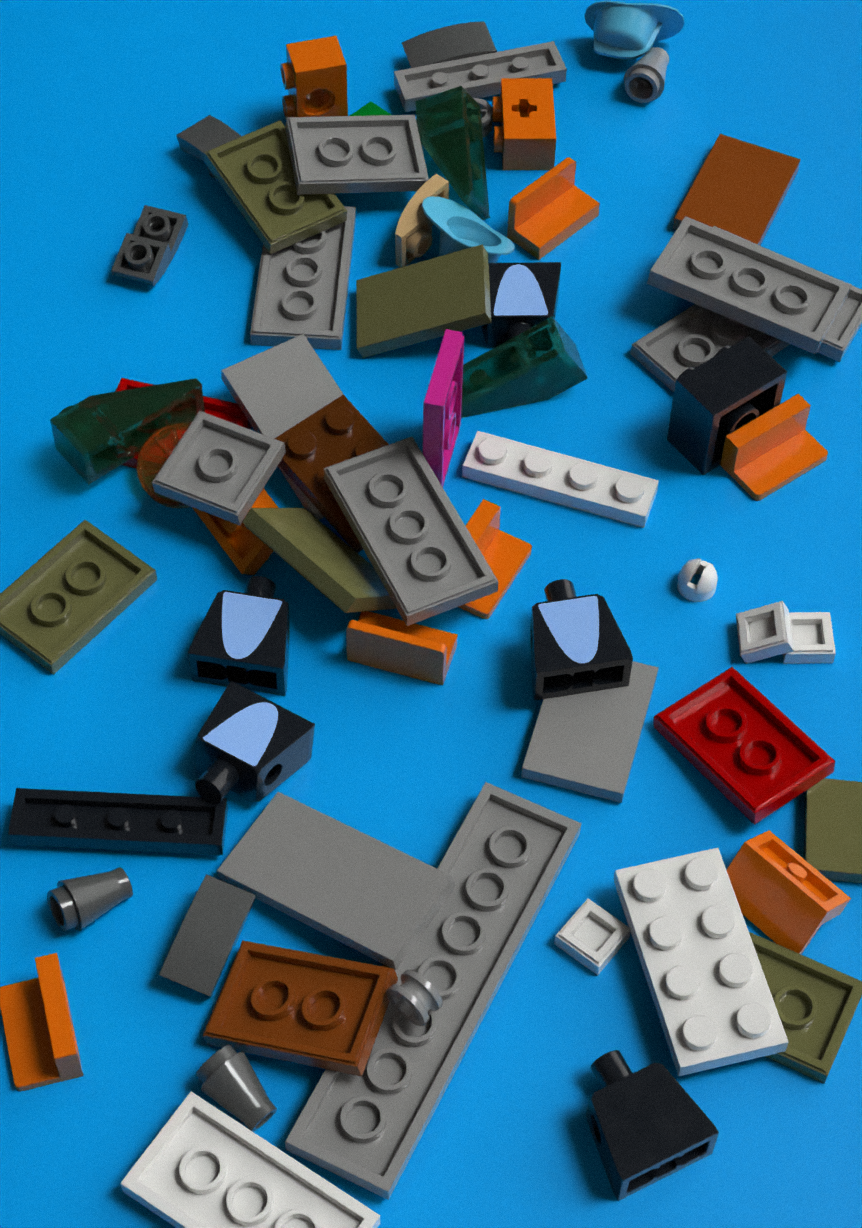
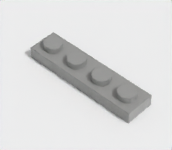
(480, 73)

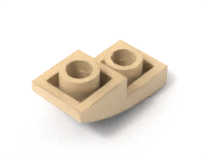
(414, 229)

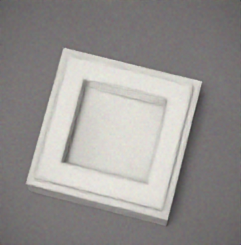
(764, 632)
(811, 638)
(592, 936)

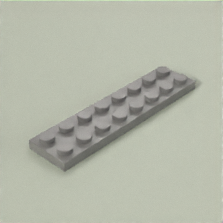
(502, 875)

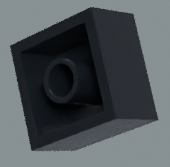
(721, 398)

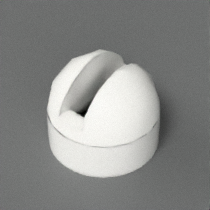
(706, 585)

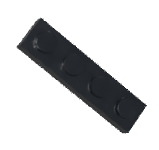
(118, 821)

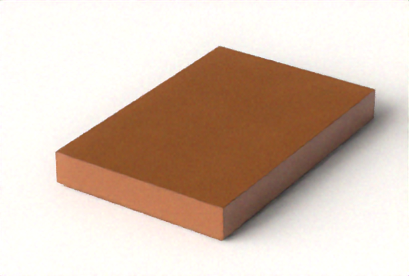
(739, 188)
(301, 1007)

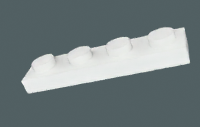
(560, 479)

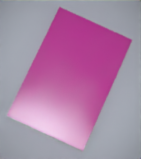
(444, 405)

